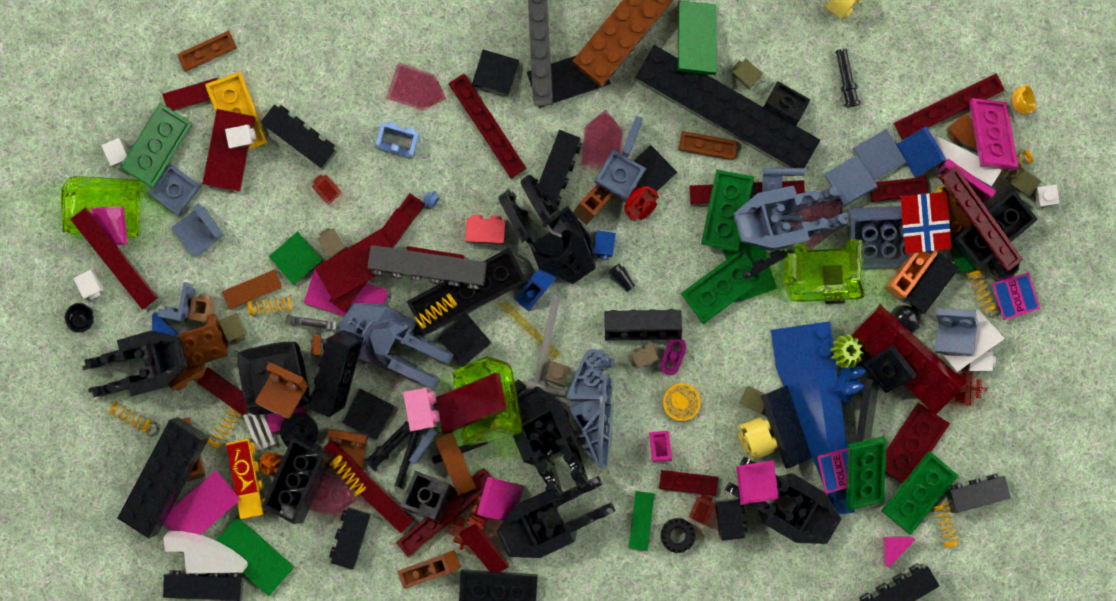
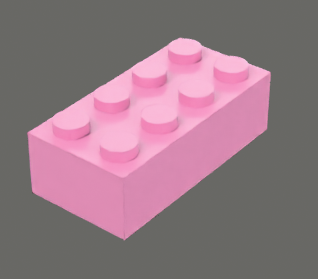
(421, 408)

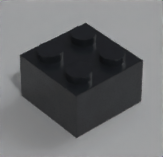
(427, 497)
(730, 519)

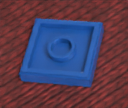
(921, 151)

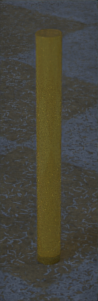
(527, 326)

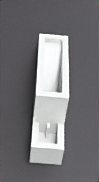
(967, 161)
(204, 553)

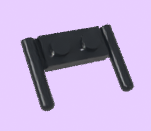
(761, 265)

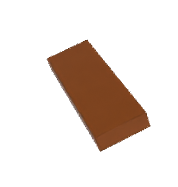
(207, 51)
(708, 145)
(252, 289)
(316, 345)

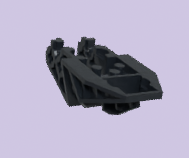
(566, 247)
(162, 358)
(545, 433)
(800, 511)
(536, 526)

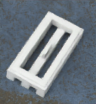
(252, 432)

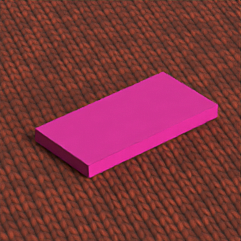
(993, 134)
(319, 297)
(202, 506)

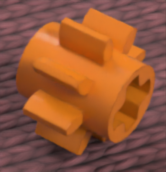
(270, 463)

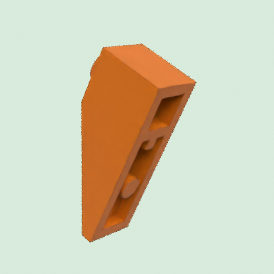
(909, 273)

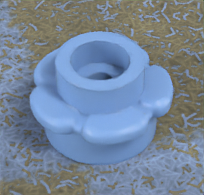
(431, 199)

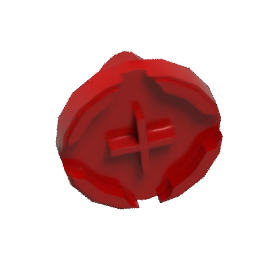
(641, 203)

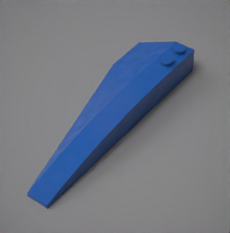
(811, 376)

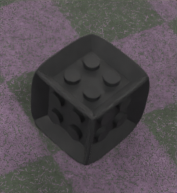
(253, 372)

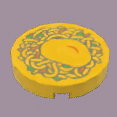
(681, 402)

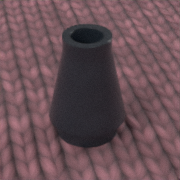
(621, 277)

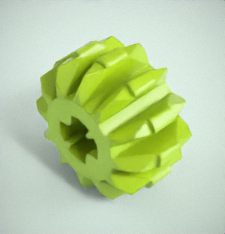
(846, 351)

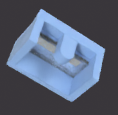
(397, 140)

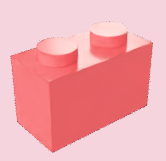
(485, 230)

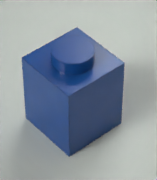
(604, 244)

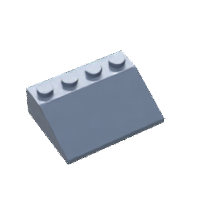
(881, 234)

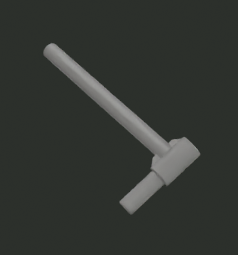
(537, 380)

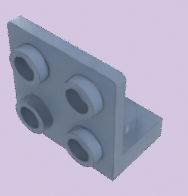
(198, 230)
(183, 312)
(956, 331)

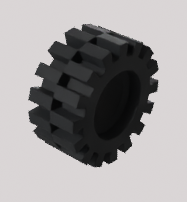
(689, 535)

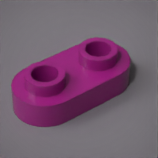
(673, 356)

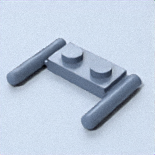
(773, 180)

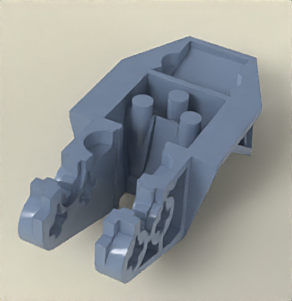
(761, 218)
(380, 328)
(592, 402)

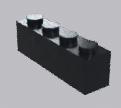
(299, 137)
(558, 165)
(643, 325)
(203, 586)

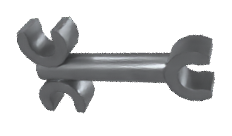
(311, 322)

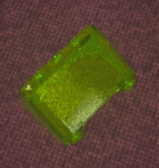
(102, 192)
(825, 273)
(499, 425)

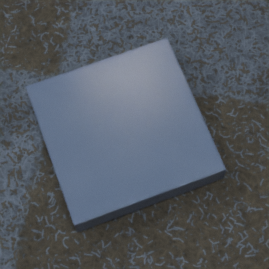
(632, 136)
(880, 154)
(619, 175)
(851, 180)
(174, 190)
(424, 445)

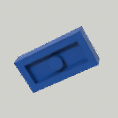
(847, 382)

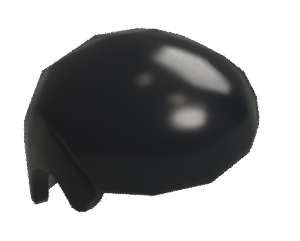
(999, 272)
(907, 316)
(75, 322)

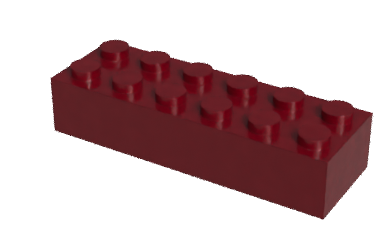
(935, 381)

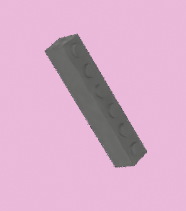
(540, 52)
(427, 266)

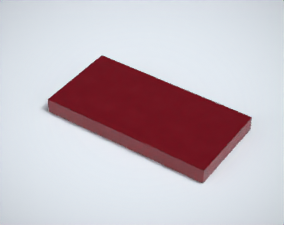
(224, 165)
(349, 268)
(471, 403)
(913, 441)

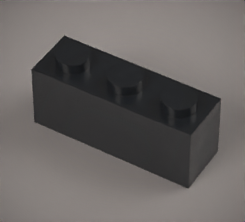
(931, 284)
(977, 493)
(349, 537)

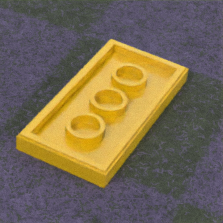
(233, 95)

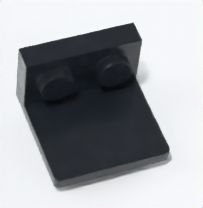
(465, 340)

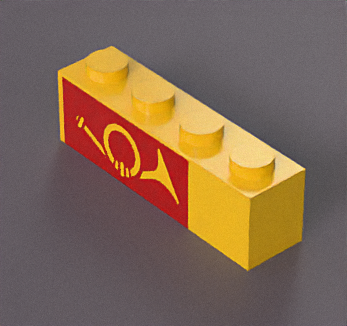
(245, 477)

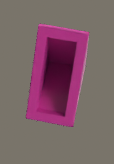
(660, 446)
(893, 548)

